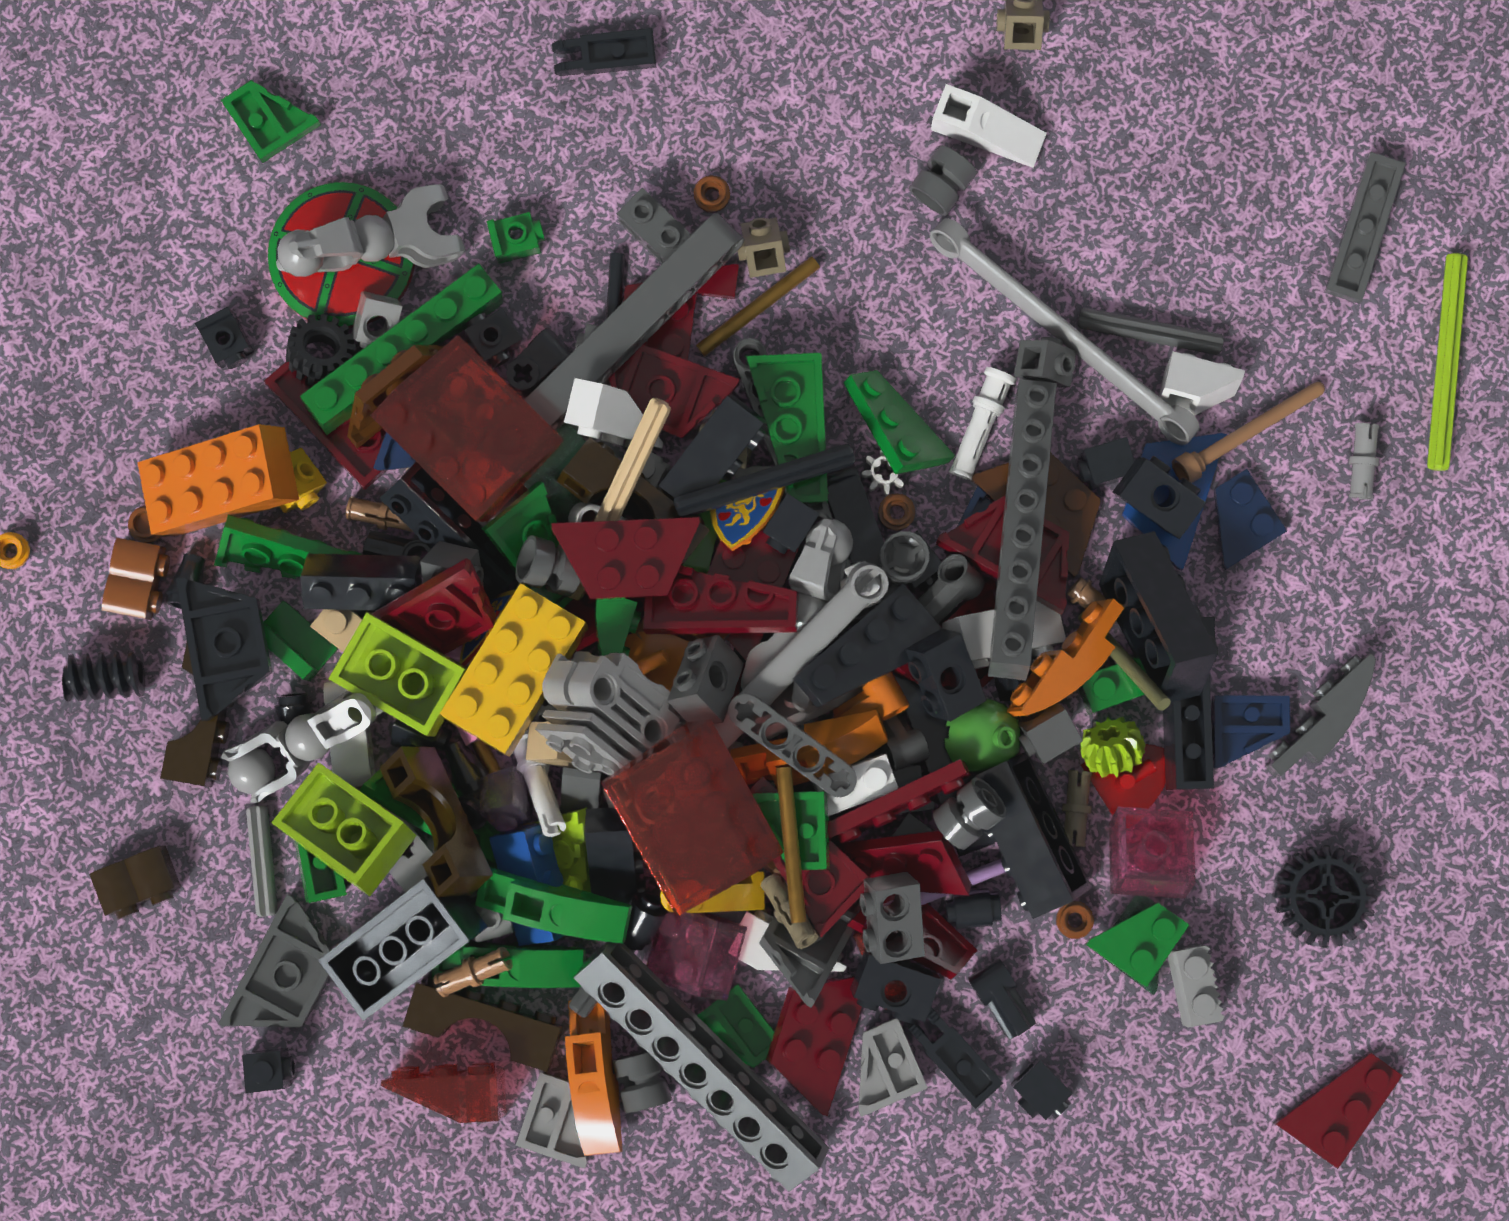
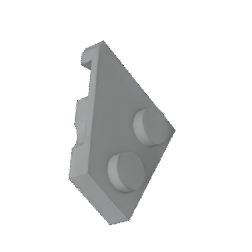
(887, 1068)

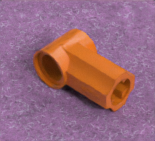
(881, 695)

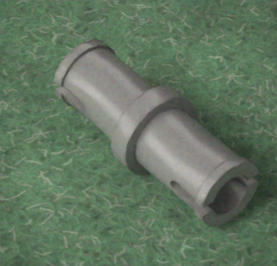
(1364, 461)

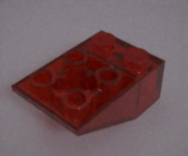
(459, 1095)

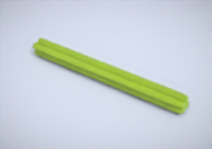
(1447, 362)

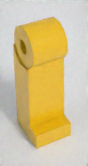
(739, 897)

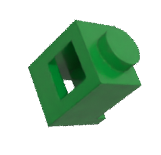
(511, 249)

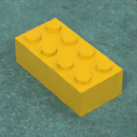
(506, 676)

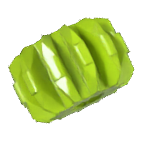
(1112, 746)

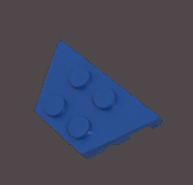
(1166, 452)

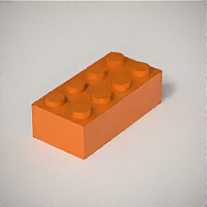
(218, 479)

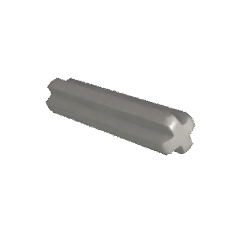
(261, 861)

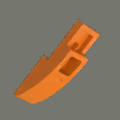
(1062, 672)
(846, 736)
(593, 1083)

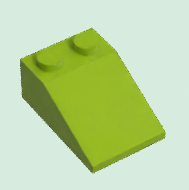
(398, 674)
(344, 829)

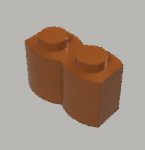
(135, 579)

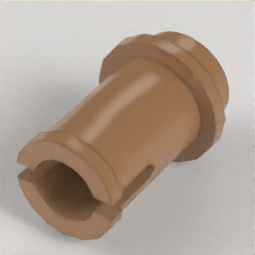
(1084, 593)

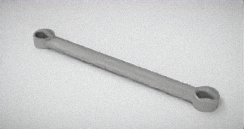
(1173, 421)
(806, 645)

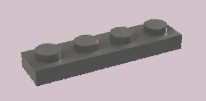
(1364, 227)

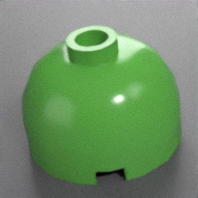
(983, 736)

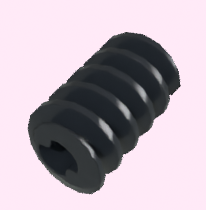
(103, 677)

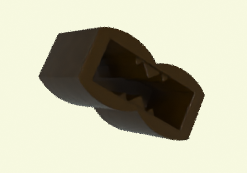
(135, 881)

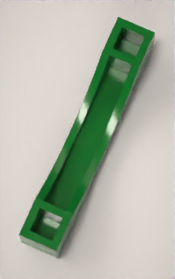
(431, 324)

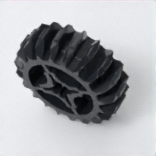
(1324, 878)

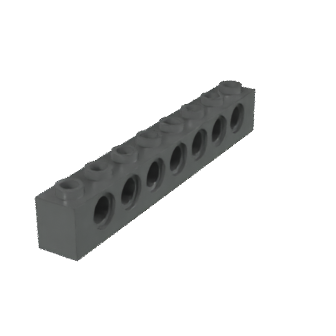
(1022, 530)
(702, 1064)

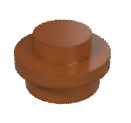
(139, 526)

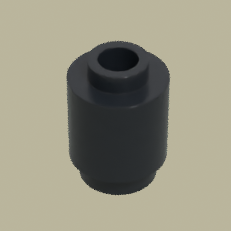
(974, 911)
(645, 920)

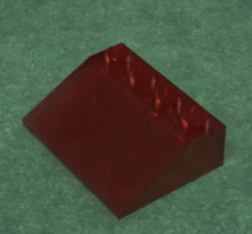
(468, 429)
(692, 816)

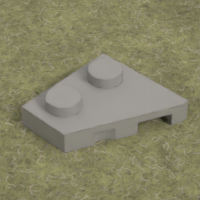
(551, 1122)

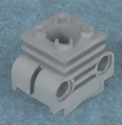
(603, 711)

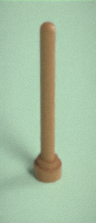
(1193, 464)

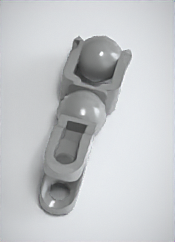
(373, 238)
(816, 581)
(303, 740)

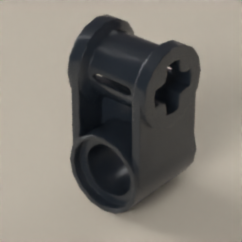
(539, 358)

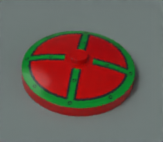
(338, 291)

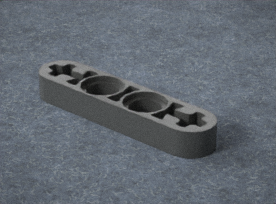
(788, 750)

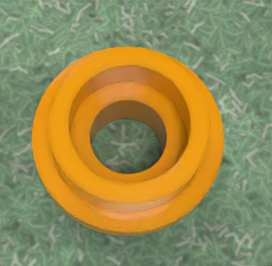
(23, 550)

